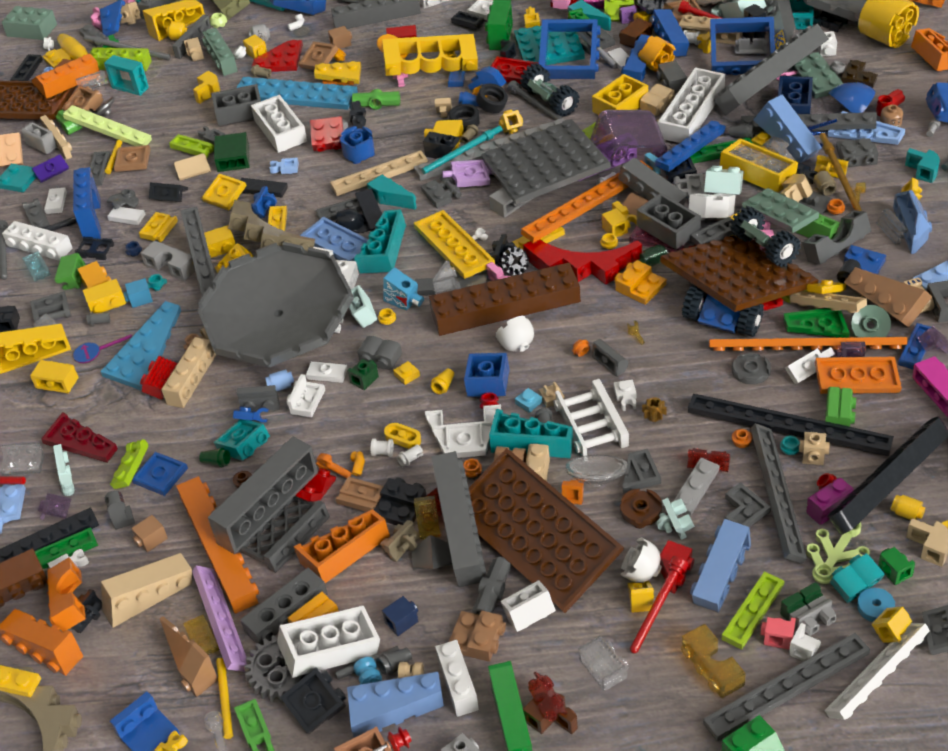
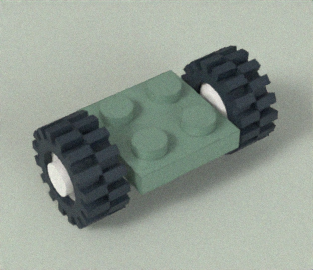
(535, 82)
(780, 248)

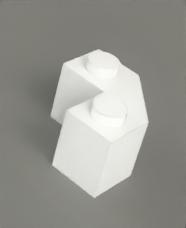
(712, 206)

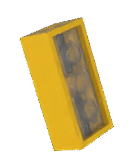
(759, 164)

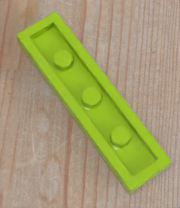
(752, 610)

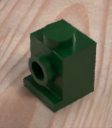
(363, 374)

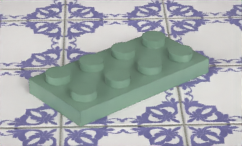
(823, 76)
(782, 210)

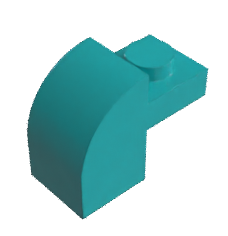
(925, 163)

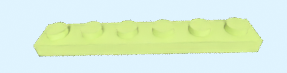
(106, 126)

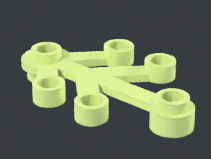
(834, 554)

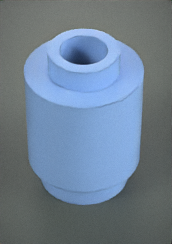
(280, 379)

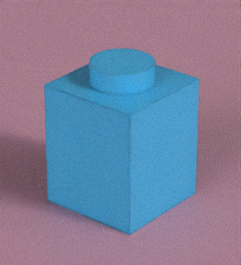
(138, 293)

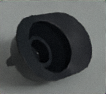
(352, 220)

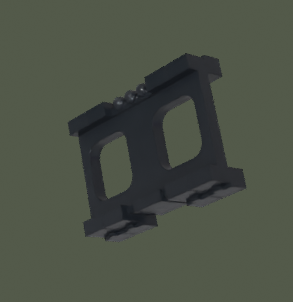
(829, 22)
(95, 243)

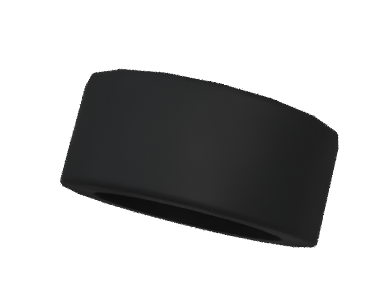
(493, 90)
(465, 110)

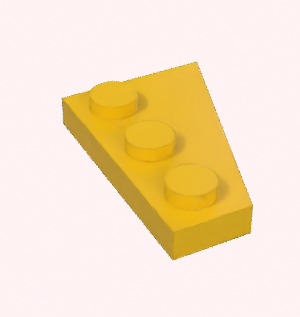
(344, 71)

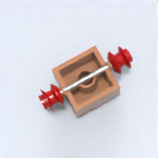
(373, 741)

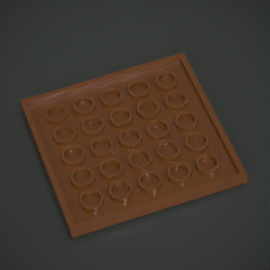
(737, 272)

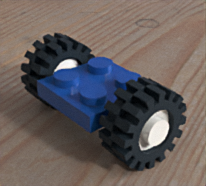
(712, 313)

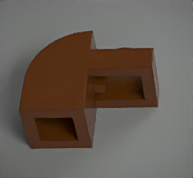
(537, 720)

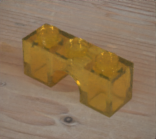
(721, 676)

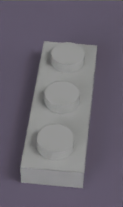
(697, 484)

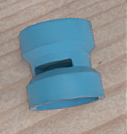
(366, 671)

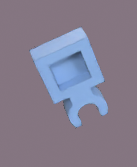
(286, 166)

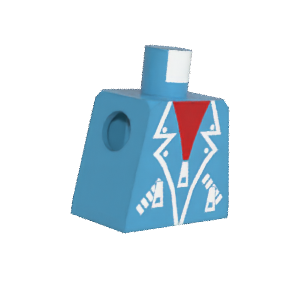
(401, 290)

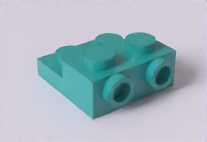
(243, 438)

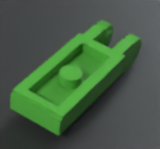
(253, 725)

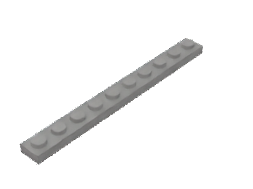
(475, 152)

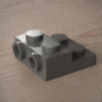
(858, 152)

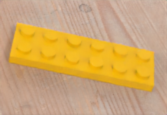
(453, 244)

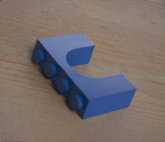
(85, 201)

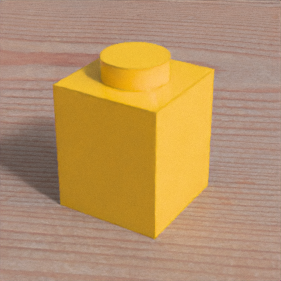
(254, 46)
(615, 222)

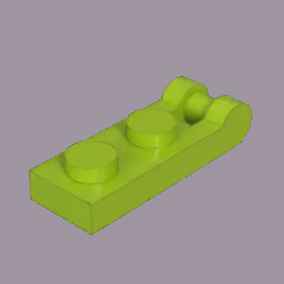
(191, 145)
(129, 464)

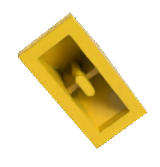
(641, 596)

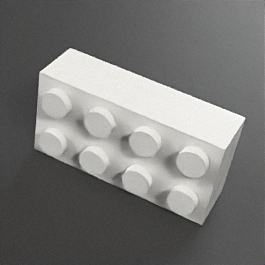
(279, 123)
(327, 641)

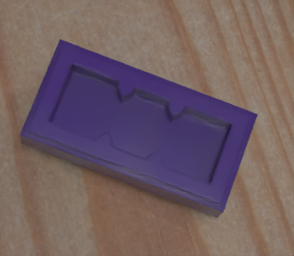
(50, 168)

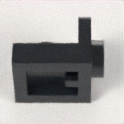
(507, 49)

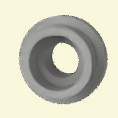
(838, 67)

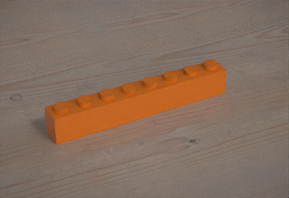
(227, 566)

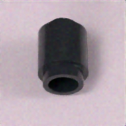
(846, 269)

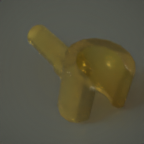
(860, 188)
(634, 330)

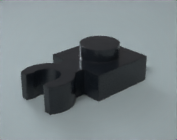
(804, 169)

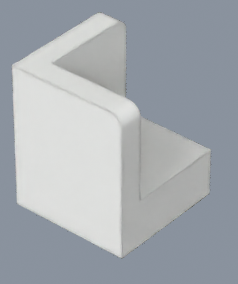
(802, 645)

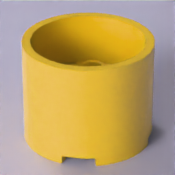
(888, 20)

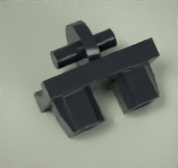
(357, 114)
(499, 248)
(92, 607)

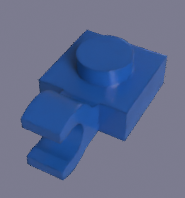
(246, 414)

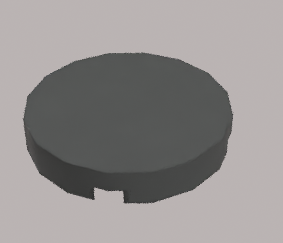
(751, 368)

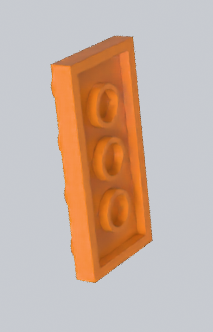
(859, 374)

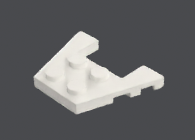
(465, 438)

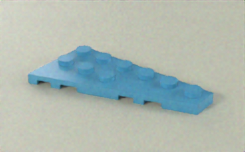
(145, 346)

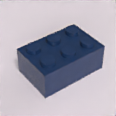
(797, 92)

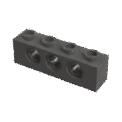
(274, 611)

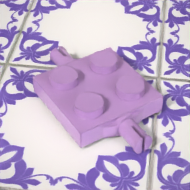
(469, 173)

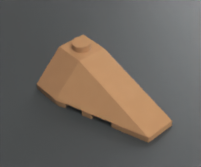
(191, 660)

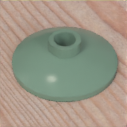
(873, 314)

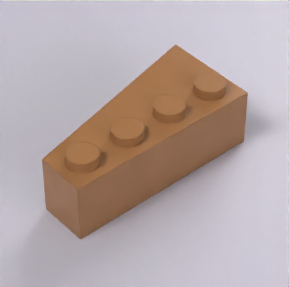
(896, 298)

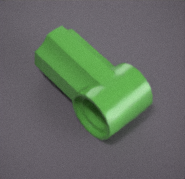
(68, 126)

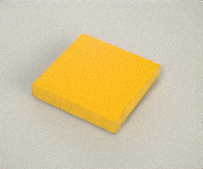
(223, 191)

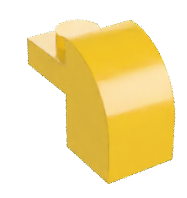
(208, 84)

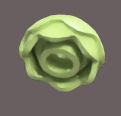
(218, 20)

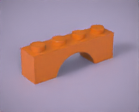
(63, 604)

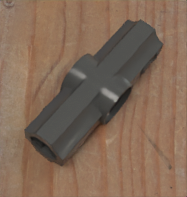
(492, 586)

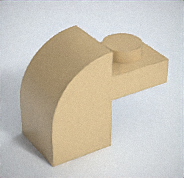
(797, 187)
(933, 539)

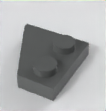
(641, 471)

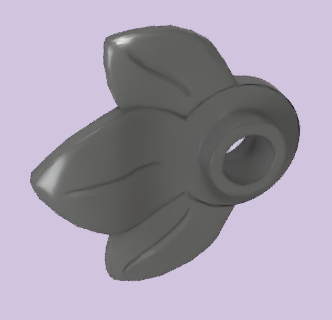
(124, 197)

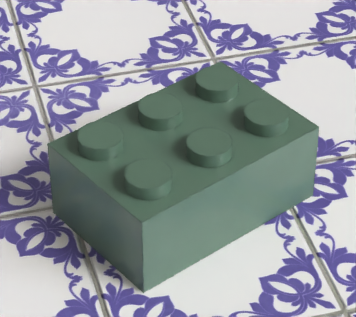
(29, 23)

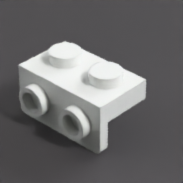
(305, 397)

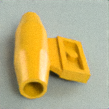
(69, 50)

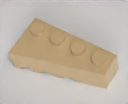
(143, 587)

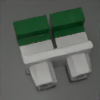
(808, 608)

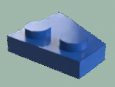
(111, 17)
(868, 259)

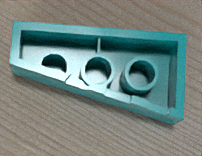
(383, 244)
(520, 432)

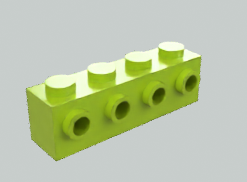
(137, 54)

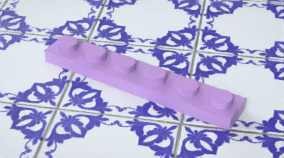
(220, 618)

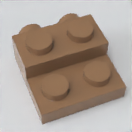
(85, 99)
(478, 634)

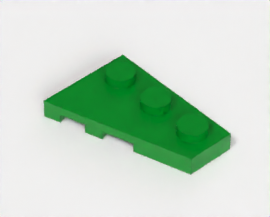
(817, 322)

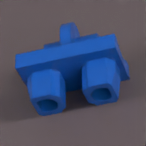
(262, 202)

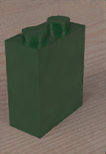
(231, 152)

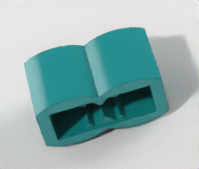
(856, 577)

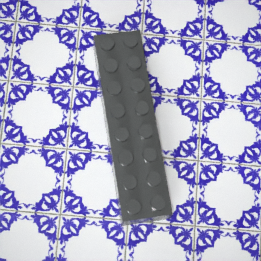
(770, 68)

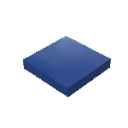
(159, 473)

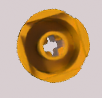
(656, 52)

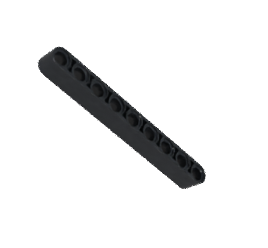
(888, 475)

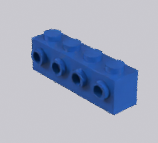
(668, 29)

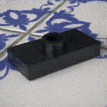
(467, 20)

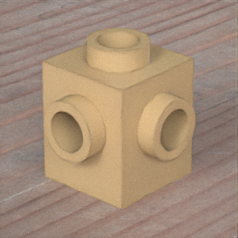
(130, 13)
(814, 448)

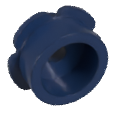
(133, 248)

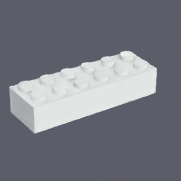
(691, 105)

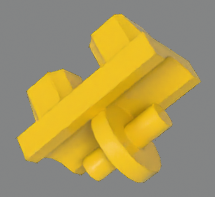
(824, 164)

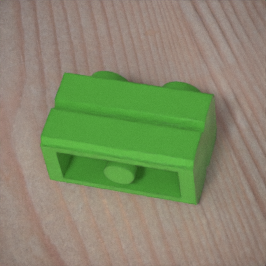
(840, 406)

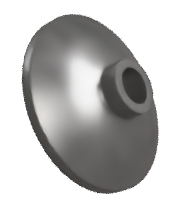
(105, 107)

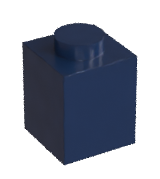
(400, 615)

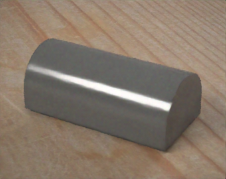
(609, 357)

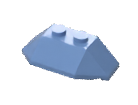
(914, 218)

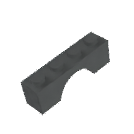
(852, 228)

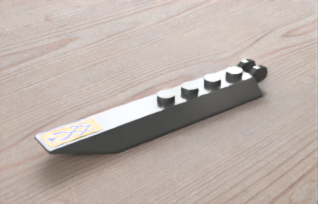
(783, 20)

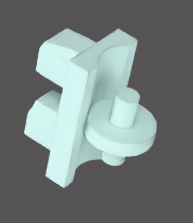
(680, 524)

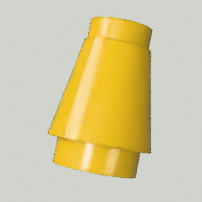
(442, 381)

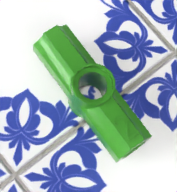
(377, 99)

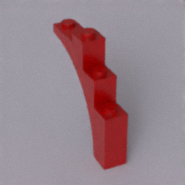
(602, 265)

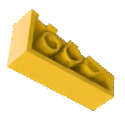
(182, 11)
(31, 345)

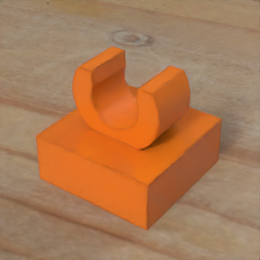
(573, 491)

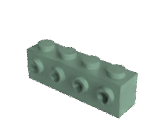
(219, 51)

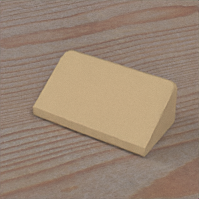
(192, 166)

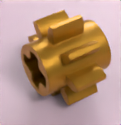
(654, 409)

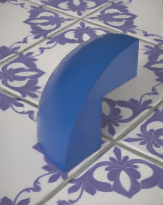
(853, 96)

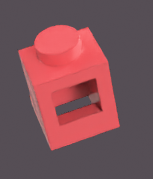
(778, 632)

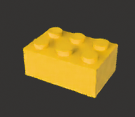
(619, 95)

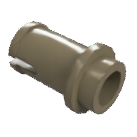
(256, 70)
(472, 130)

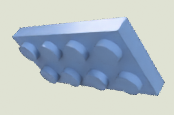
(336, 238)

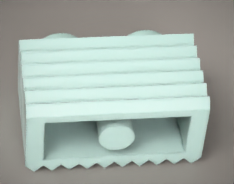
(362, 307)

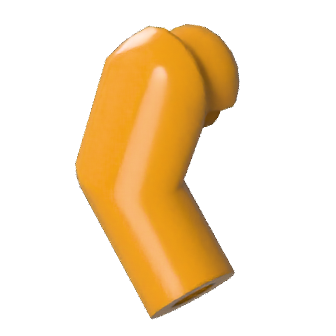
(358, 459)

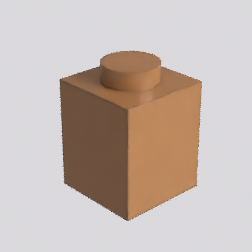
(340, 37)
(149, 533)

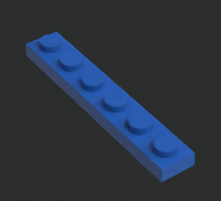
(690, 146)

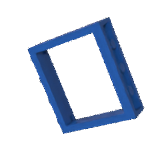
(570, 25)
(734, 25)

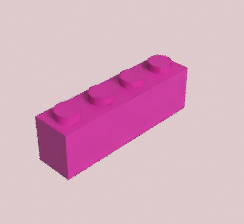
(933, 379)

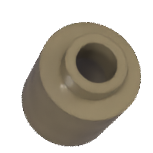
(825, 183)

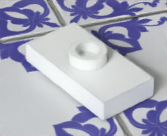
(55, 200)
(326, 372)

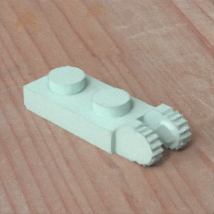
(64, 471)

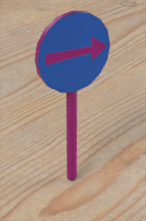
(89, 351)

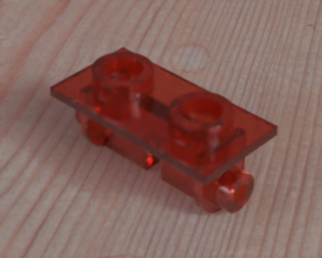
(716, 457)
(552, 703)

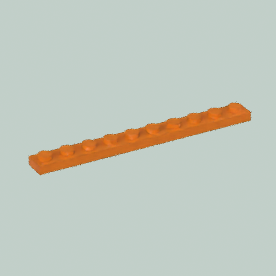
(574, 208)
(798, 343)

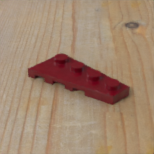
(79, 439)

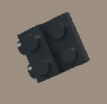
(398, 501)
(314, 700)

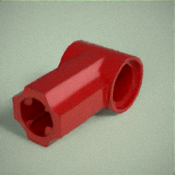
(894, 98)

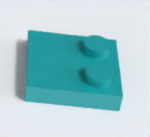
(17, 178)

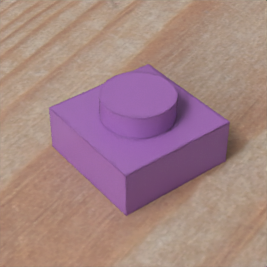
(626, 14)

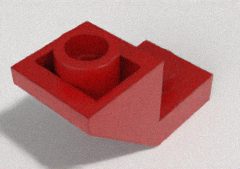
(317, 486)

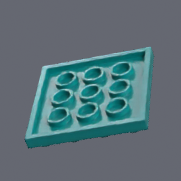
(561, 45)

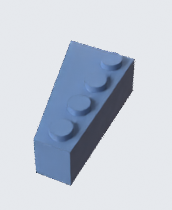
(783, 122)
(721, 565)
(392, 701)

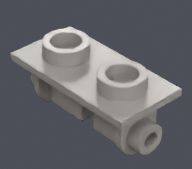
(744, 46)

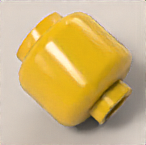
(176, 30)

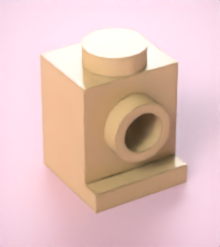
(194, 49)

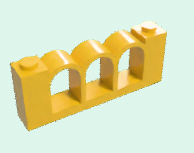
(463, 43)

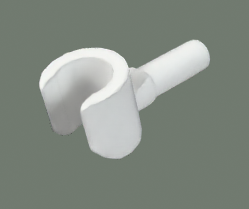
(479, 234)

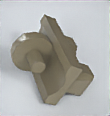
(401, 541)

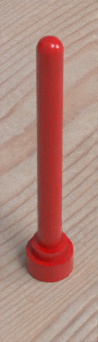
(685, 7)
(676, 568)

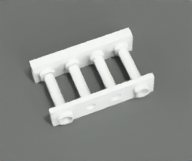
(604, 406)

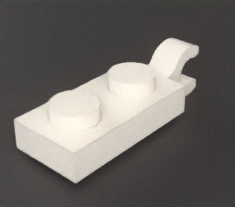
(806, 365)

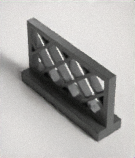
(300, 532)

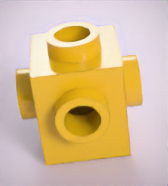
(514, 117)

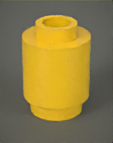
(908, 507)

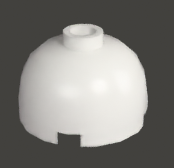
(516, 334)
(641, 562)

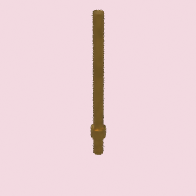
(829, 149)

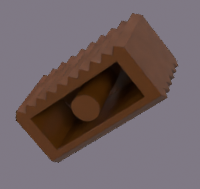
(634, 30)

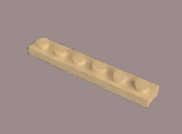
(388, 169)

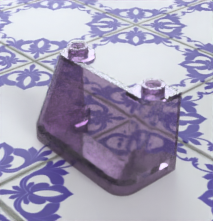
(626, 129)

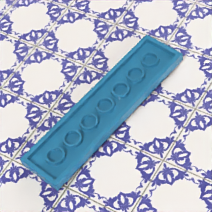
(303, 92)

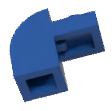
(487, 75)

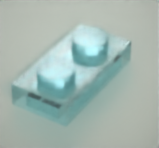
(36, 266)

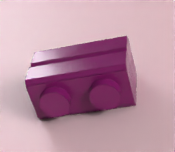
(827, 499)

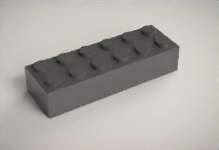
(263, 495)
(459, 519)

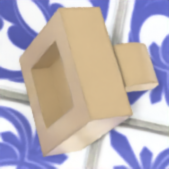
(443, 106)
(548, 394)

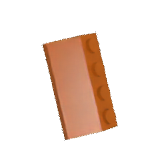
(65, 76)

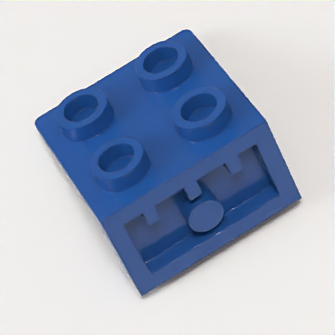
(142, 725)

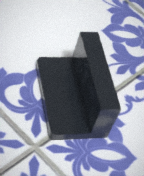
(166, 192)

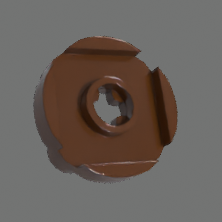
(640, 517)

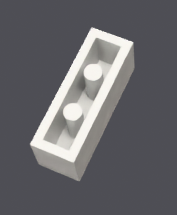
(457, 678)

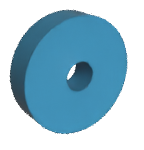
(874, 596)

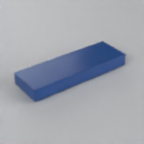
(913, 350)

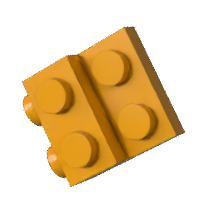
(639, 282)

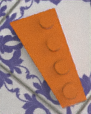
(343, 545)
(41, 641)

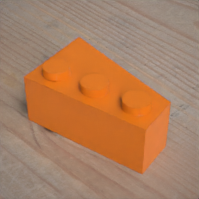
(931, 48)

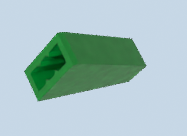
(509, 707)

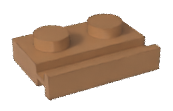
(359, 494)

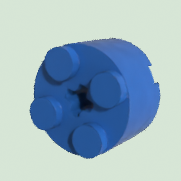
(357, 144)

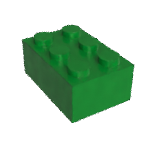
(499, 23)

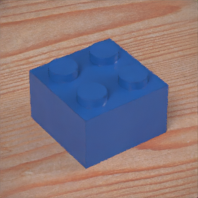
(486, 374)

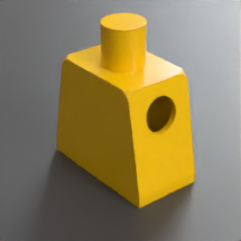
(448, 127)

